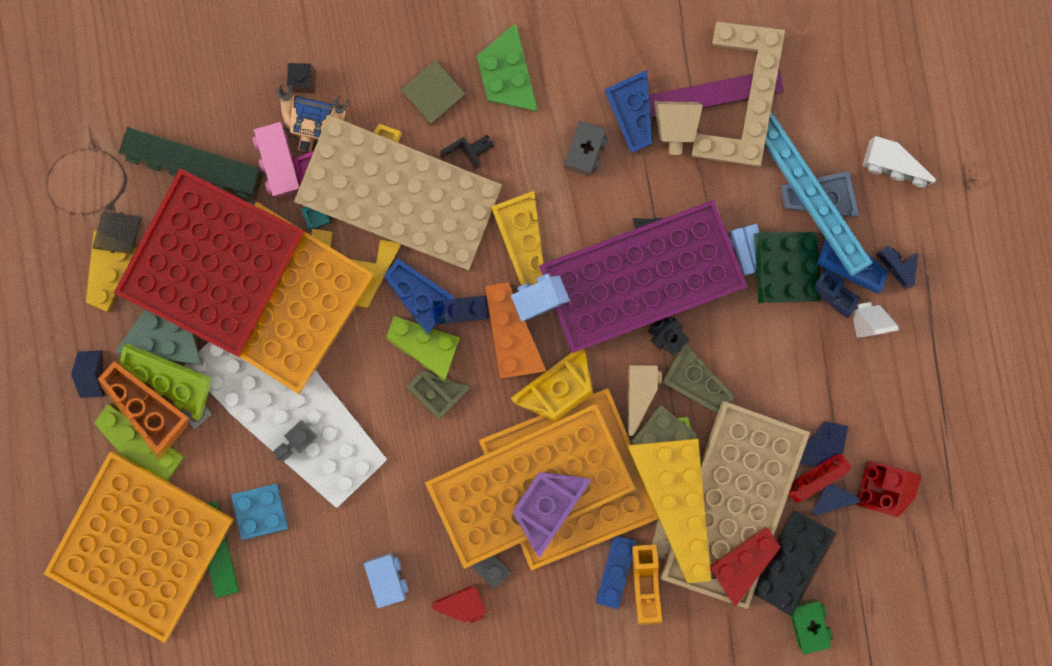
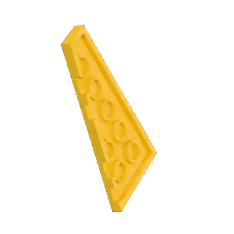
(676, 491)

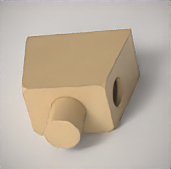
(677, 123)

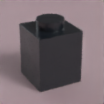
(301, 77)

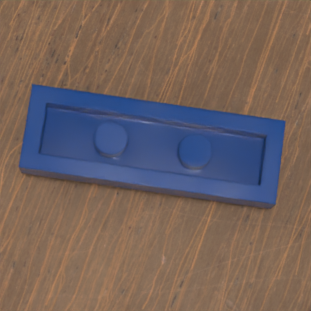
(615, 572)

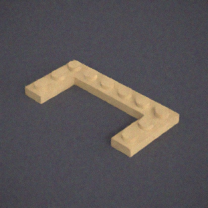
(768, 45)

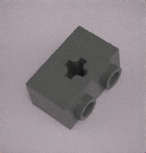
(589, 135)

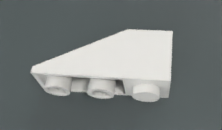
(893, 159)

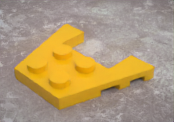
(386, 255)

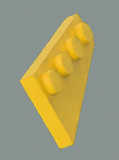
(520, 231)

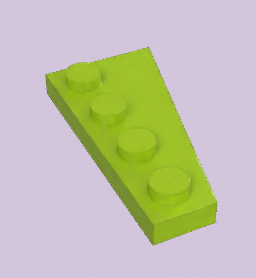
(131, 446)

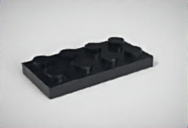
(795, 563)

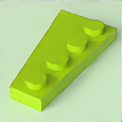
(180, 384)

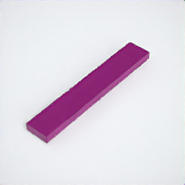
(713, 93)

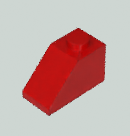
(462, 605)

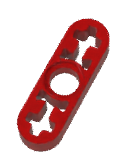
(829, 471)

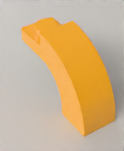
(646, 584)

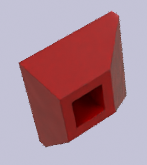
(887, 488)

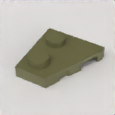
(435, 393)

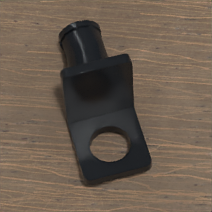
(470, 151)

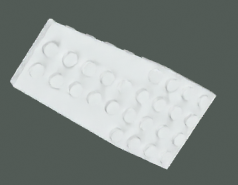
(334, 461)

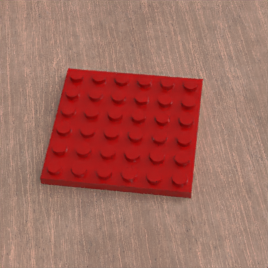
(209, 262)

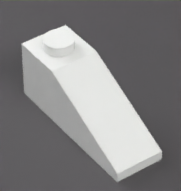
(872, 320)

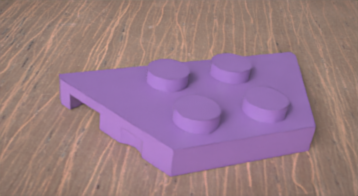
(547, 506)

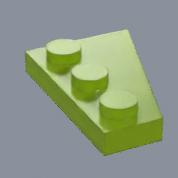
(431, 350)

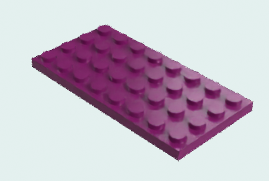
(645, 276)

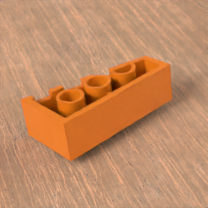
(512, 338)
(147, 412)

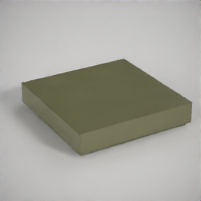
(433, 92)

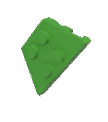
(506, 72)

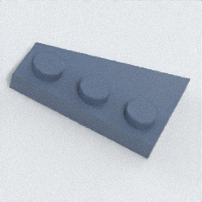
(836, 186)

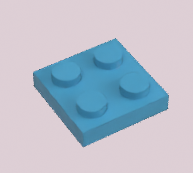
(259, 511)

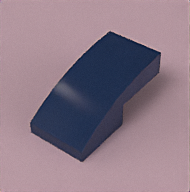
(838, 297)

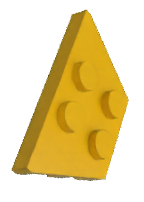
(558, 388)

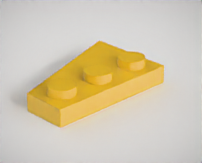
(104, 275)

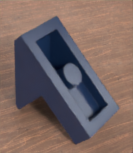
(904, 270)

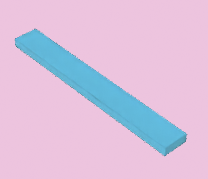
(815, 199)

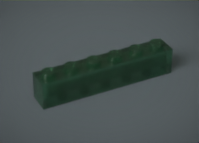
(171, 156)

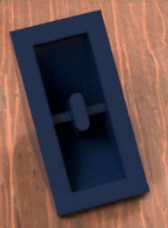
(86, 371)
(833, 498)

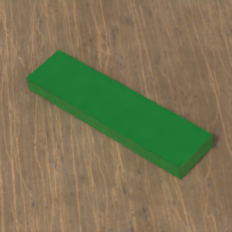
(222, 568)

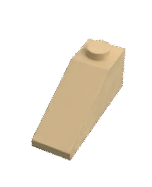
(642, 386)

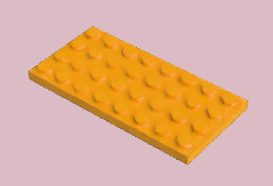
(481, 495)

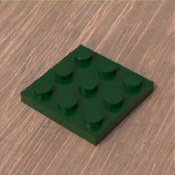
(786, 267)

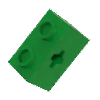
(816, 639)

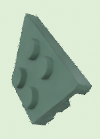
(163, 339)

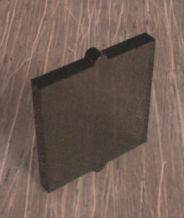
(117, 232)

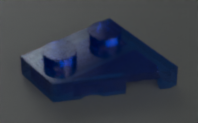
(825, 443)

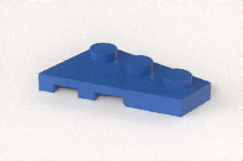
(632, 109)
(869, 278)
(415, 293)

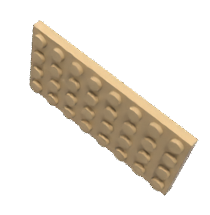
(397, 193)
(744, 484)

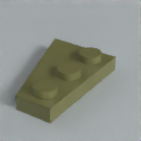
(694, 380)

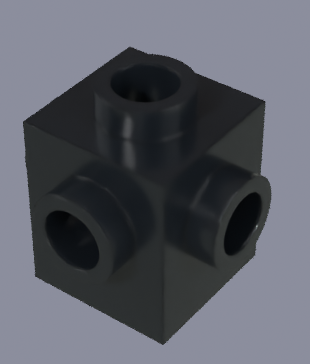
(668, 335)

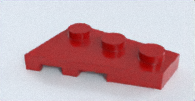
(744, 564)

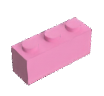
(276, 160)

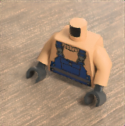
(307, 116)

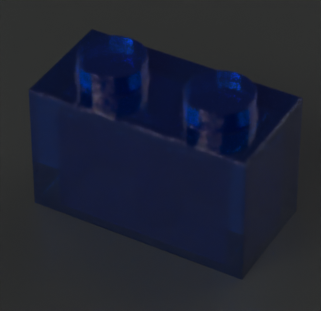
(460, 310)

